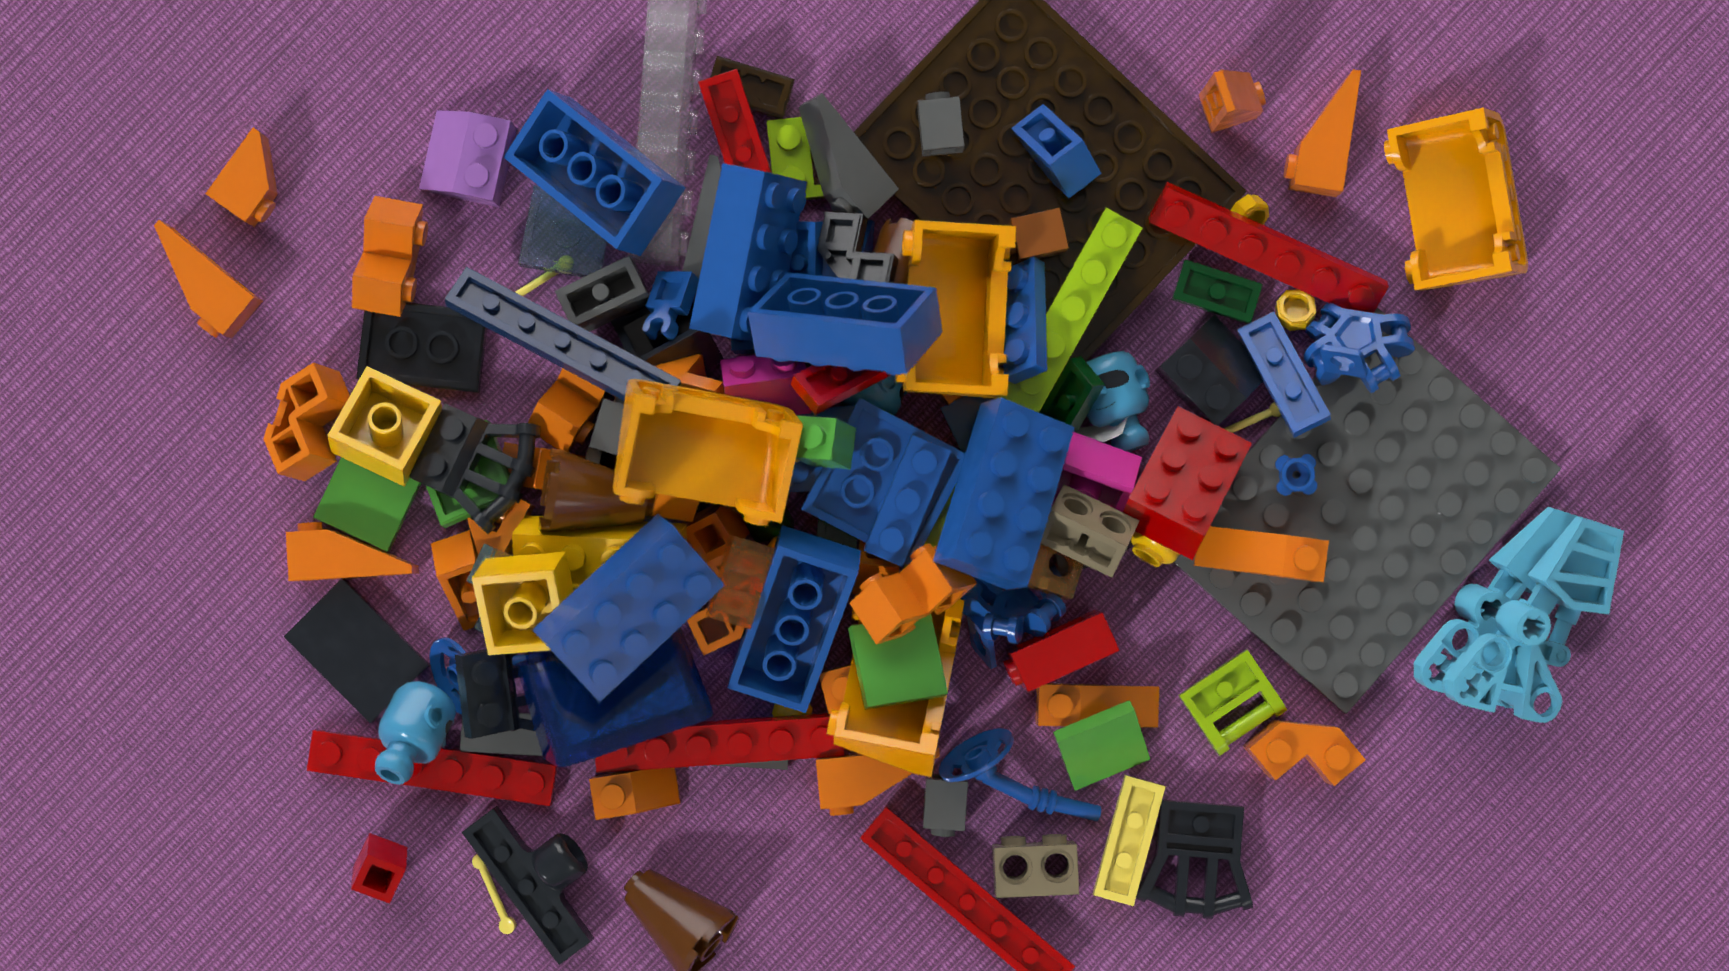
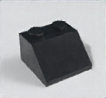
(661, 350)
(1211, 372)

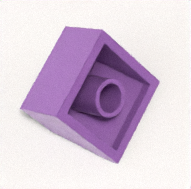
(468, 156)

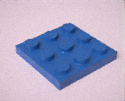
(855, 495)

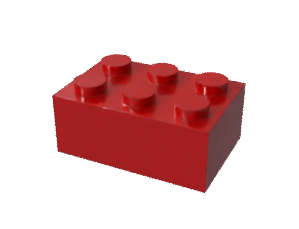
(1185, 482)

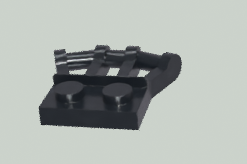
(454, 452)
(489, 694)
(1203, 832)

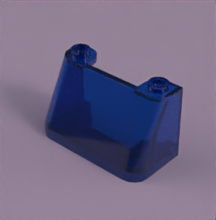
(648, 703)

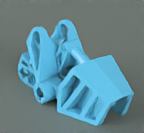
(1507, 646)

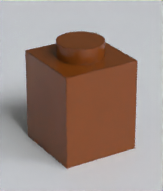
(1039, 235)

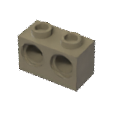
(1088, 530)
(1035, 879)

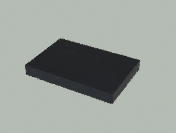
(424, 347)
(356, 650)

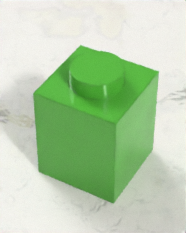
(826, 442)

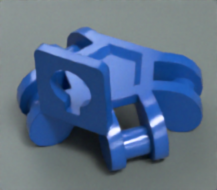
(1350, 336)
(1007, 615)

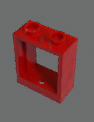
(1060, 651)

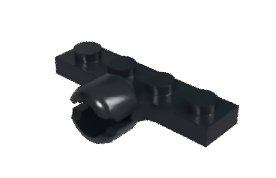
(535, 880)

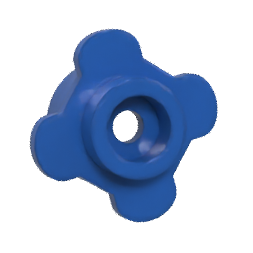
(1286, 467)

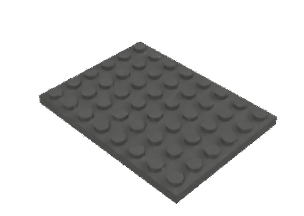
(1410, 504)

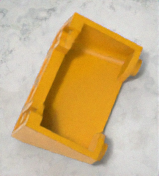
(1459, 199)
(971, 288)
(706, 449)
(899, 733)

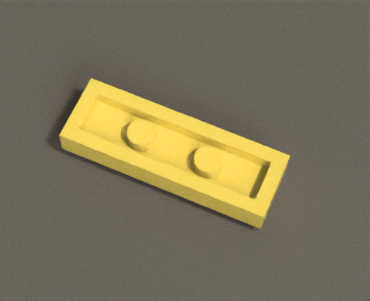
(1128, 840)

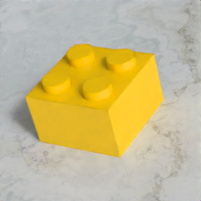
(384, 426)
(517, 596)

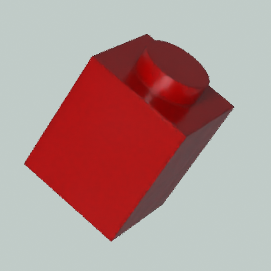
(379, 868)

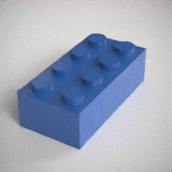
(594, 172)
(746, 247)
(846, 323)
(1004, 494)
(629, 607)
(795, 619)

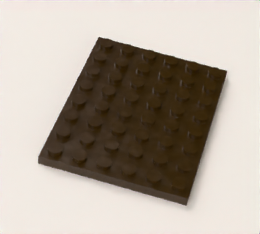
(1004, 66)

